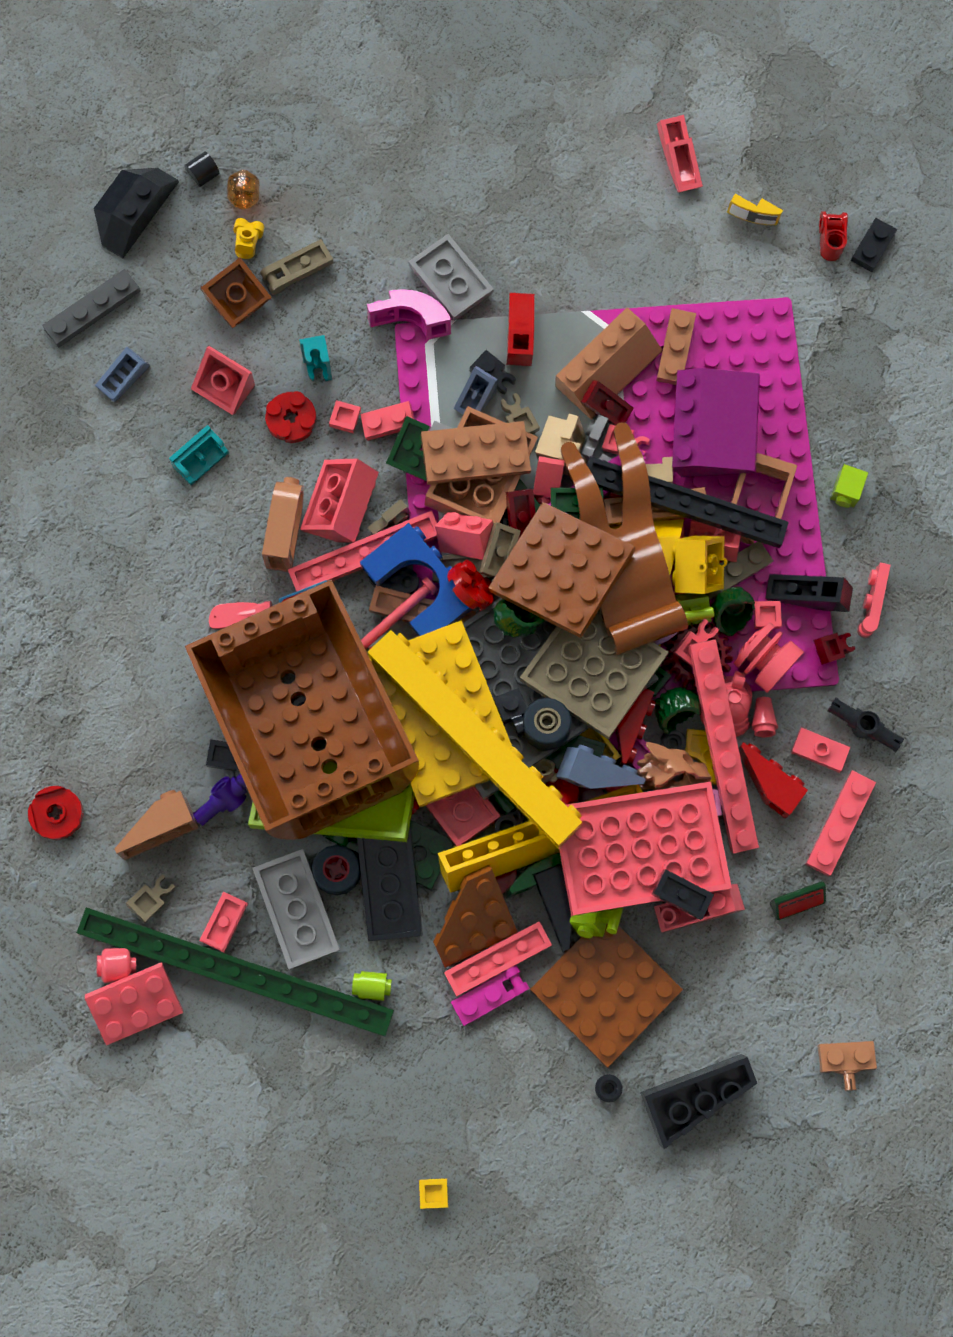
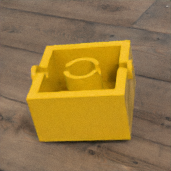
(698, 564)

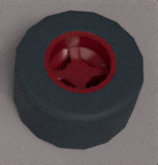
(335, 861)

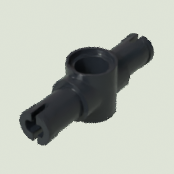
(877, 732)

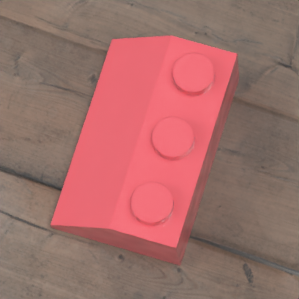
(340, 500)

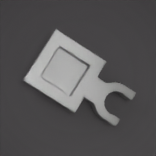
(595, 433)

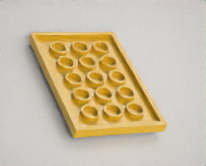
(442, 764)

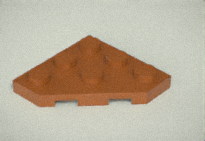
(474, 919)

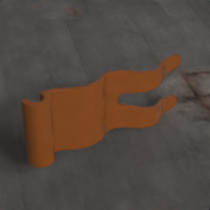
(642, 600)

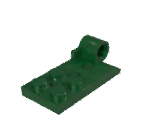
(433, 842)

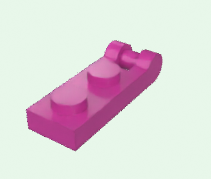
(488, 996)

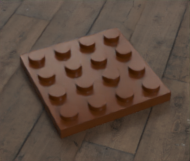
(562, 569)
(606, 992)

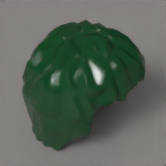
(732, 610)
(515, 620)
(675, 708)

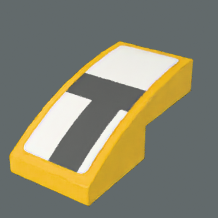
(763, 213)

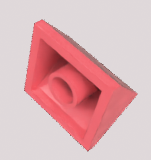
(222, 381)

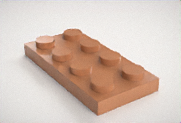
(475, 452)

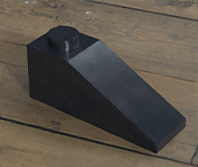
(811, 591)
(555, 899)

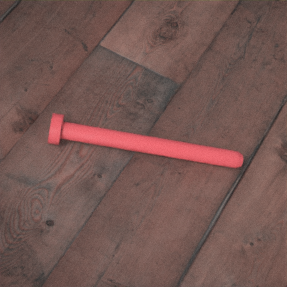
(399, 612)

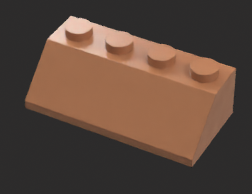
(611, 358)

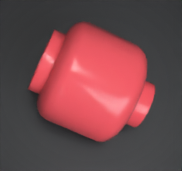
(115, 964)

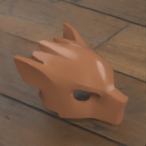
(664, 764)

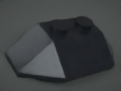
(130, 206)

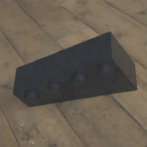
(691, 1098)

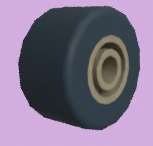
(550, 732)

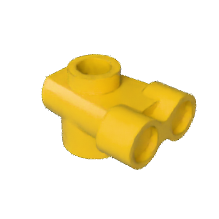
(247, 237)

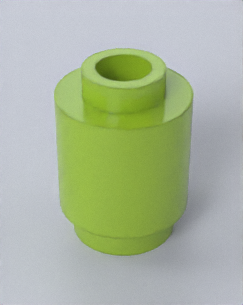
(371, 985)

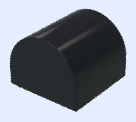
(202, 168)

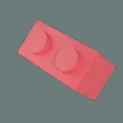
(463, 535)

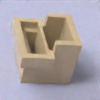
(556, 433)

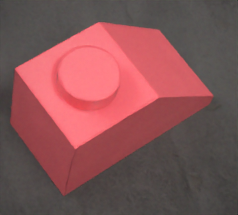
(547, 476)

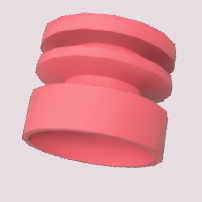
(768, 657)

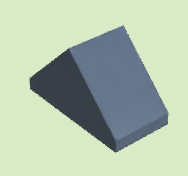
(477, 391)

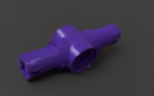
(225, 795)

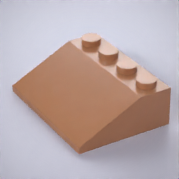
(479, 496)

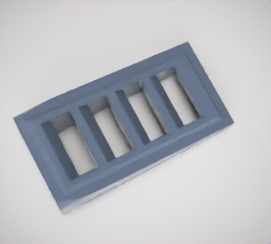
(129, 380)

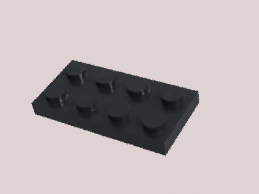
(389, 888)

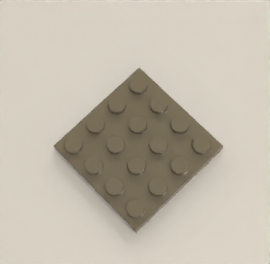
(590, 675)

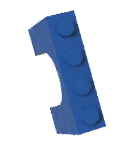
(409, 548)

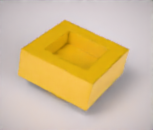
(433, 1193)

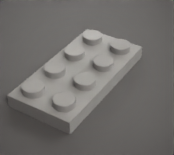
(296, 909)

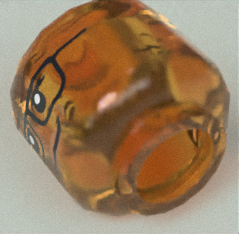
(243, 189)

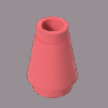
(764, 718)

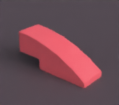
(679, 153)

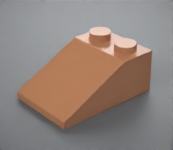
(161, 823)

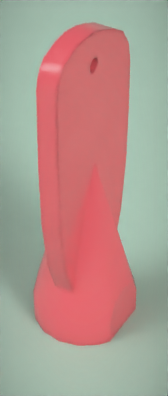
(230, 613)

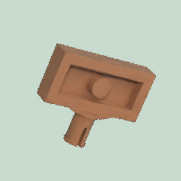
(847, 1059)

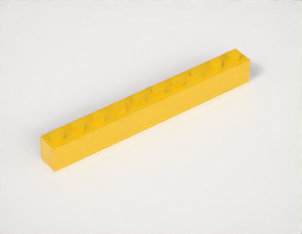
(475, 739)

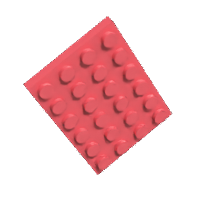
(635, 837)

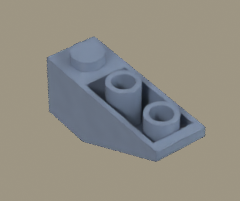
(590, 771)

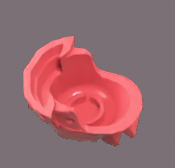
(740, 701)

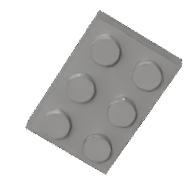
(451, 277)

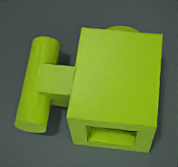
(695, 607)
(595, 923)

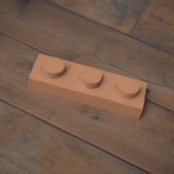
(676, 345)

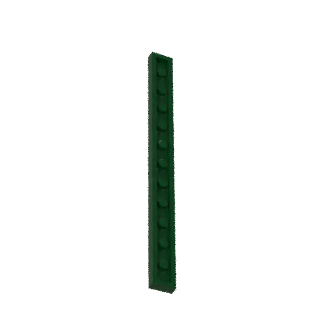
(235, 971)

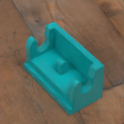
(316, 356)
(198, 455)

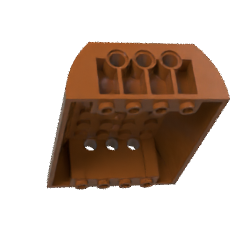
(275, 739)

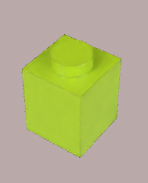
(848, 486)

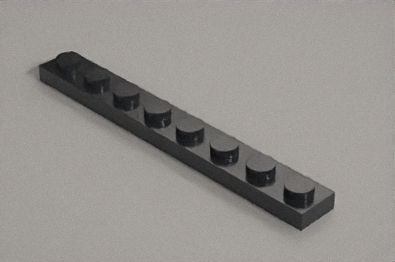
(697, 506)

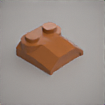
(235, 293)

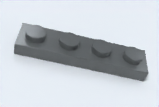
(91, 308)

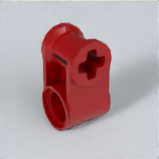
(832, 231)

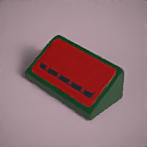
(799, 900)

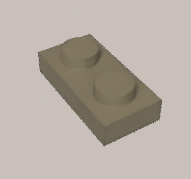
(498, 548)

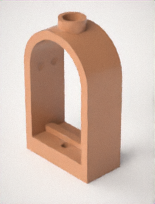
(773, 468)
(283, 525)

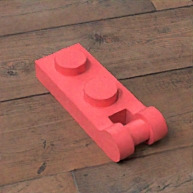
(874, 601)

